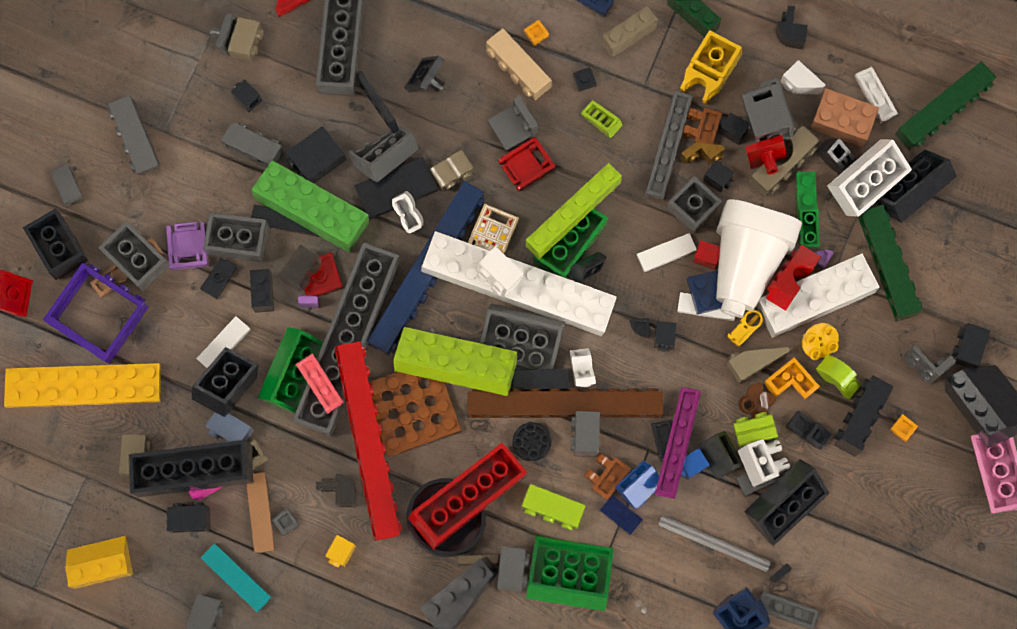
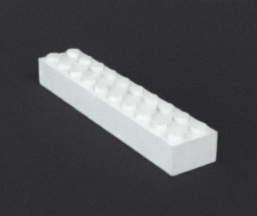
(536, 292)

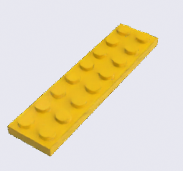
(82, 385)

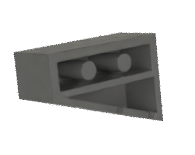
(384, 154)

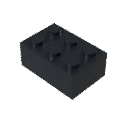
(55, 244)
(224, 382)

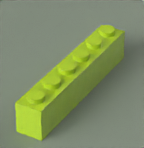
(573, 211)

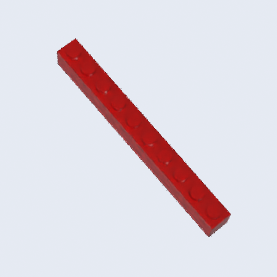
(367, 441)

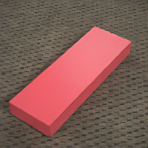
(320, 383)

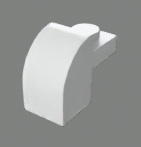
(582, 367)

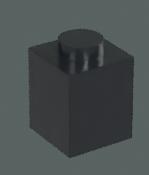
(246, 95)
(733, 128)
(719, 176)
(665, 336)

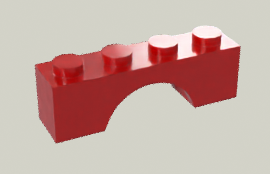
(786, 288)

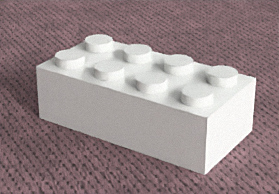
(869, 177)

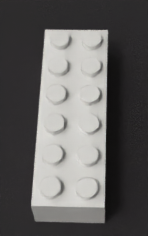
(821, 295)

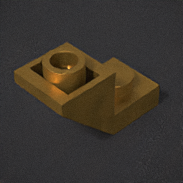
(708, 152)

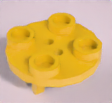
(828, 337)

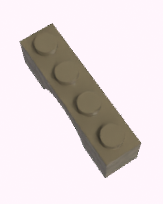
(800, 145)

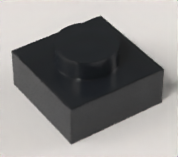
(584, 79)

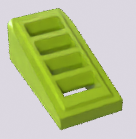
(610, 127)

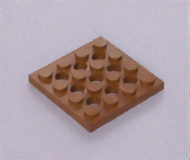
(424, 413)

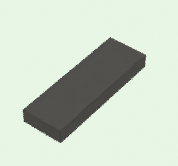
(789, 610)

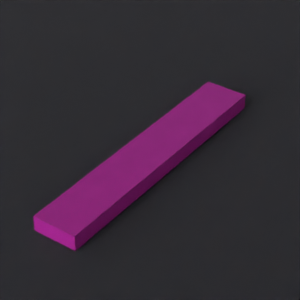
(678, 443)

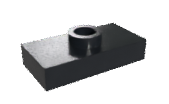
(218, 278)

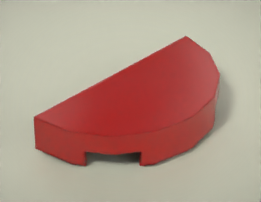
(286, 6)

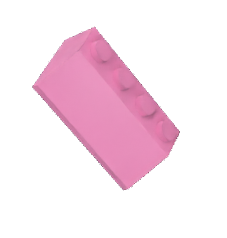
(998, 473)

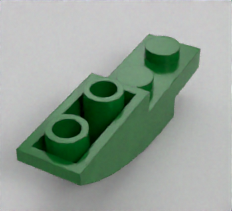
(807, 209)

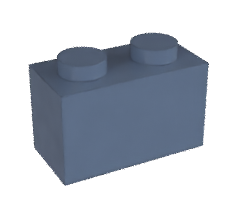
(228, 428)

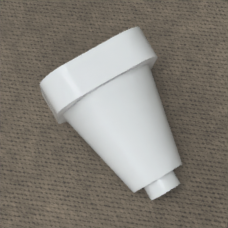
(750, 252)

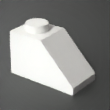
(801, 80)

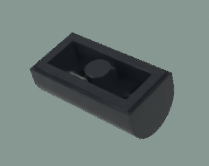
(588, 267)

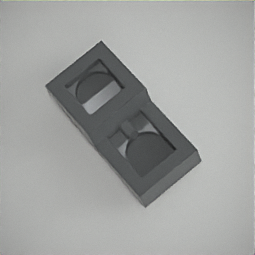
(66, 184)

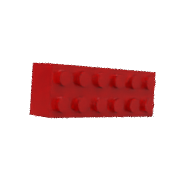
(467, 495)

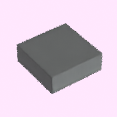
(285, 522)

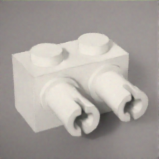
(759, 463)

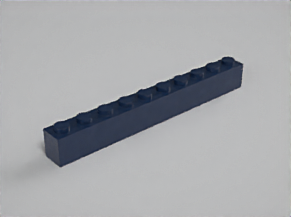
(417, 283)

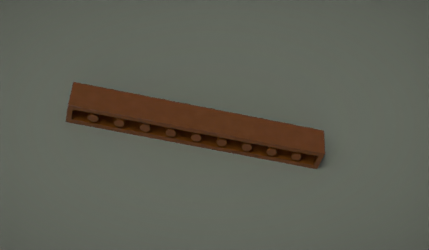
(566, 403)

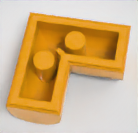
(791, 374)

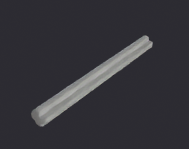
(714, 543)

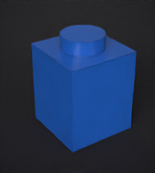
(694, 464)

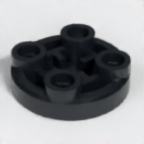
(531, 442)

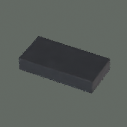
(661, 433)

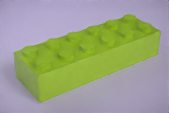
(455, 361)

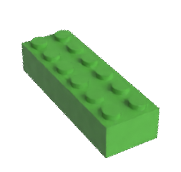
(310, 206)

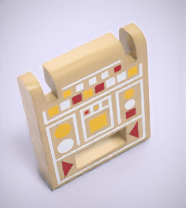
(493, 233)

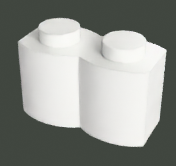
(410, 216)

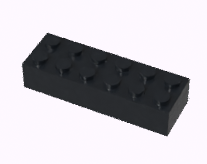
(191, 468)

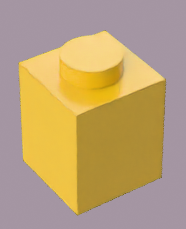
(340, 551)

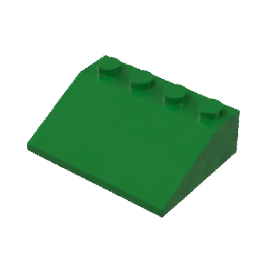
(570, 573)

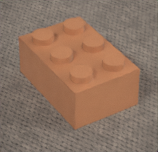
(844, 118)

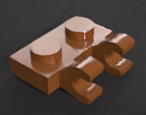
(707, 126)
(613, 474)

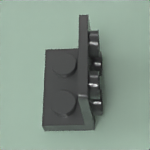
(514, 124)
(927, 371)

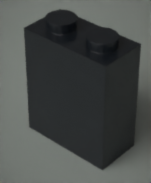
(315, 155)

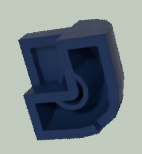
(742, 611)

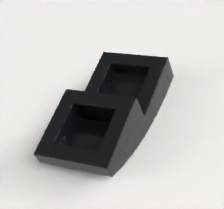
(808, 430)

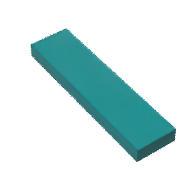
(236, 577)

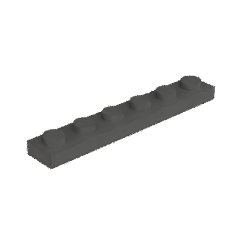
(668, 145)

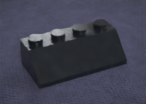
(928, 176)
(787, 501)

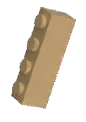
(518, 64)

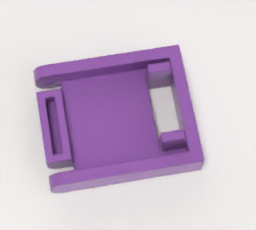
(186, 243)

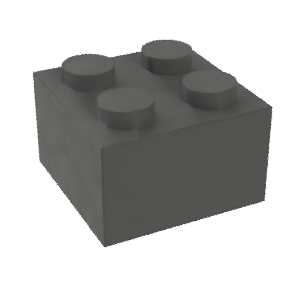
(694, 204)
(587, 431)
(511, 569)

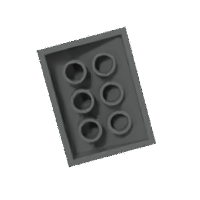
(530, 335)

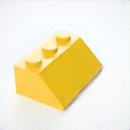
(98, 562)

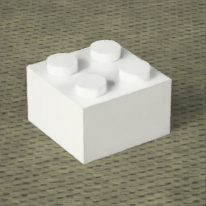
(499, 272)

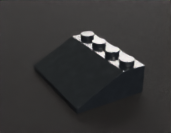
(986, 402)

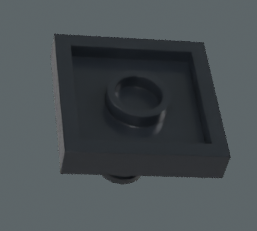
(425, 75)

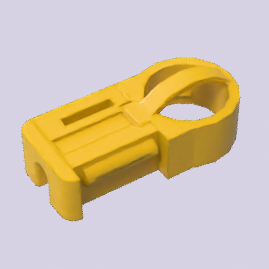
(744, 330)

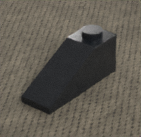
(836, 155)

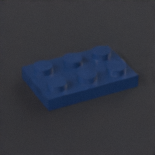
(703, 292)

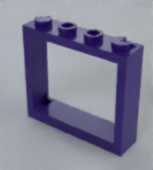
(68, 294)

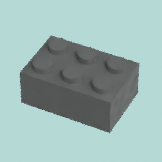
(236, 237)
(134, 256)

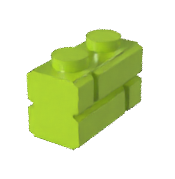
(755, 429)

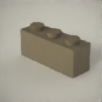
(629, 31)

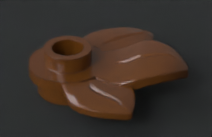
(759, 400)

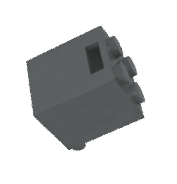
(767, 113)

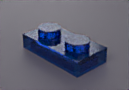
(620, 515)

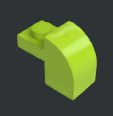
(840, 375)

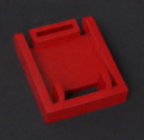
(523, 166)

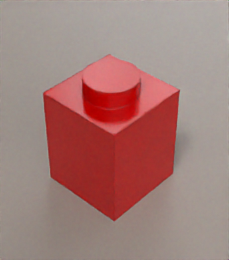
(707, 255)

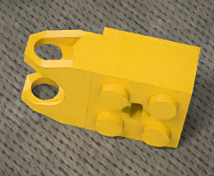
(709, 71)

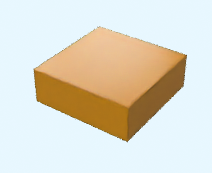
(536, 32)
(903, 428)

